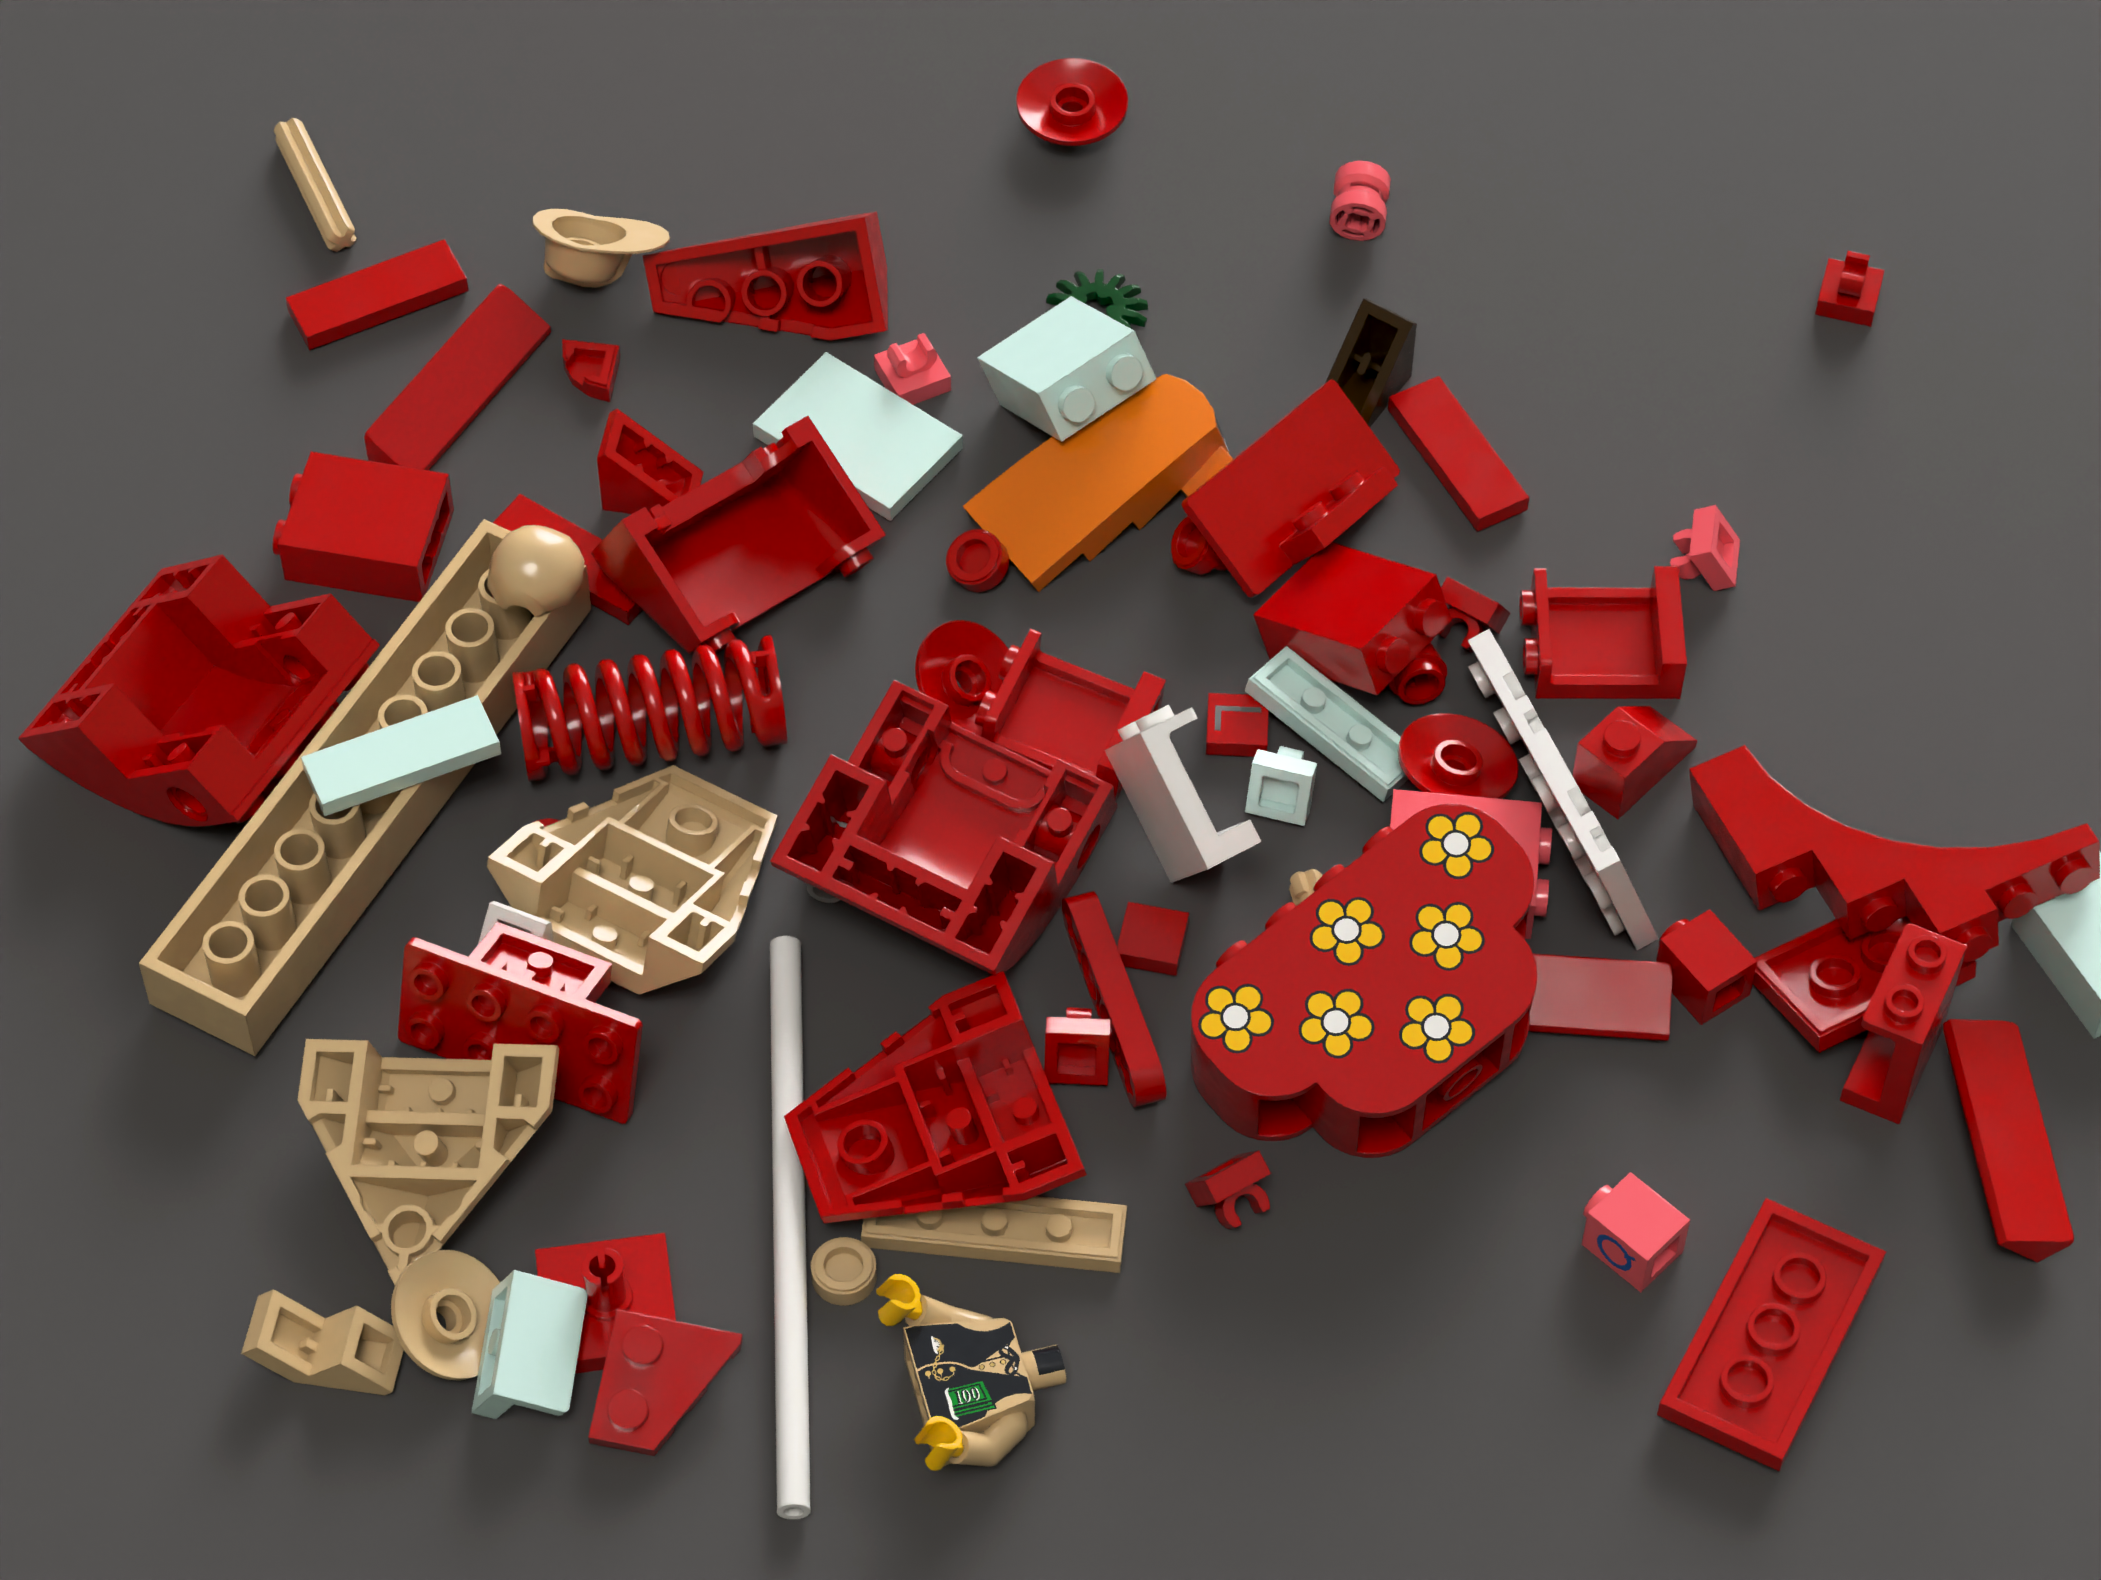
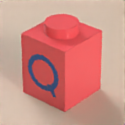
(1634, 1230)

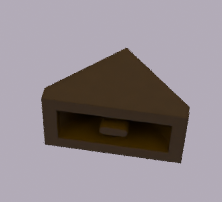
(1374, 358)

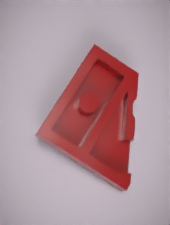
(654, 1377)

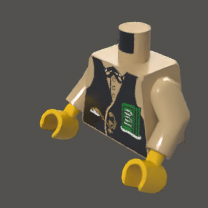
(967, 1376)

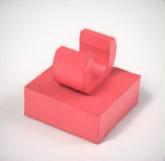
(913, 370)
(1709, 549)

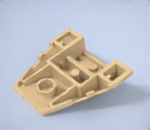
(642, 877)

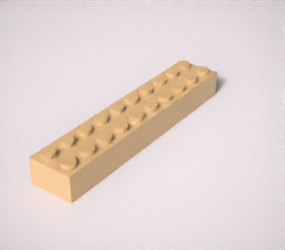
(304, 879)

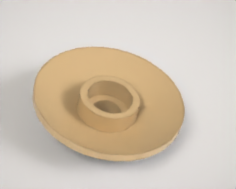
(459, 1291)

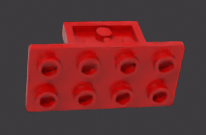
(1293, 489)
(524, 993)

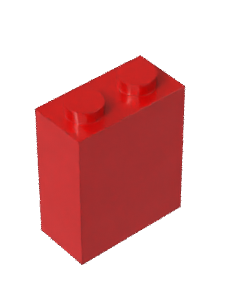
(364, 526)
(1354, 616)

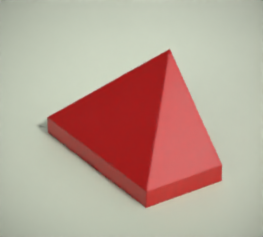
(640, 468)

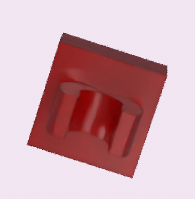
(1850, 289)
(1473, 608)
(1077, 1048)
(1228, 1182)

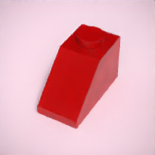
(1628, 756)

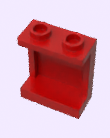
(1605, 639)
(1062, 711)
(1904, 1022)

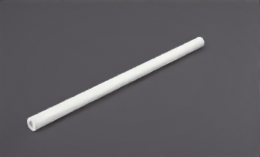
(789, 1235)

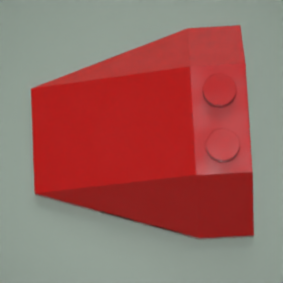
(938, 1117)

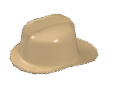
(593, 248)

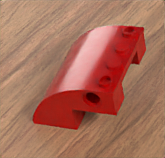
(200, 695)
(947, 832)

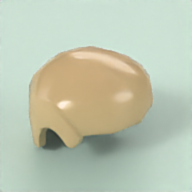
(535, 569)

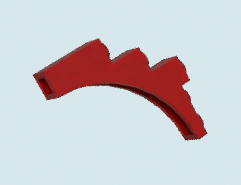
(1872, 881)

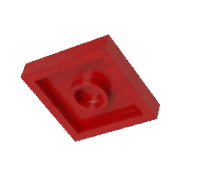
(617, 1275)

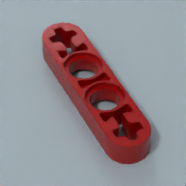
(1114, 998)

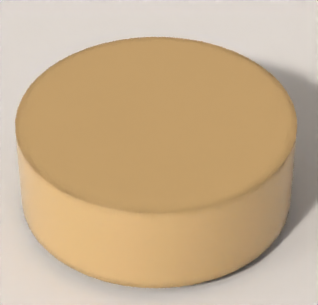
(843, 1271)

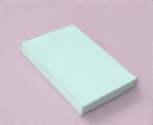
(873, 433)

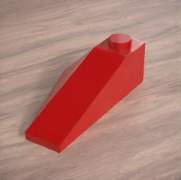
(795, 279)

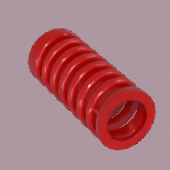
(541, 707)

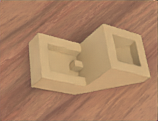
(336, 1352)

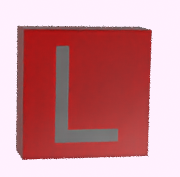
(1236, 725)

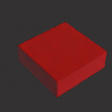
(1152, 938)

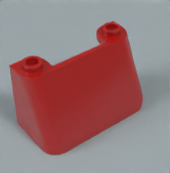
(742, 540)

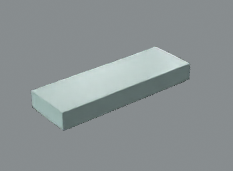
(1330, 721)
(401, 755)

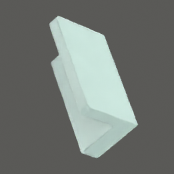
(530, 1346)

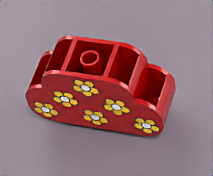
(1375, 991)

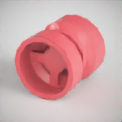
(1360, 200)

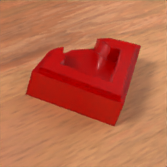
(591, 367)

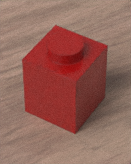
(1707, 965)

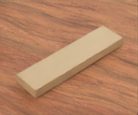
(1022, 1231)

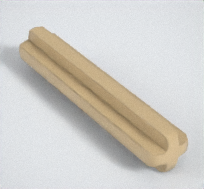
(315, 184)

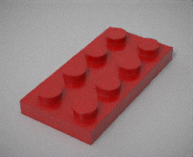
(1771, 1334)

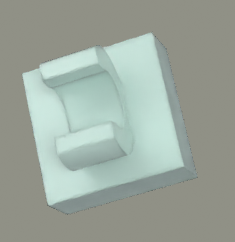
(1281, 785)

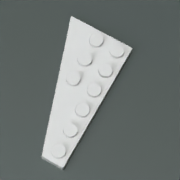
(1561, 795)

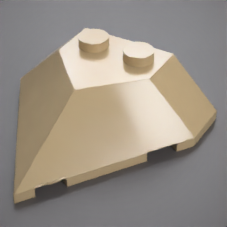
(422, 1134)

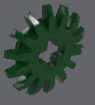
(1121, 301)

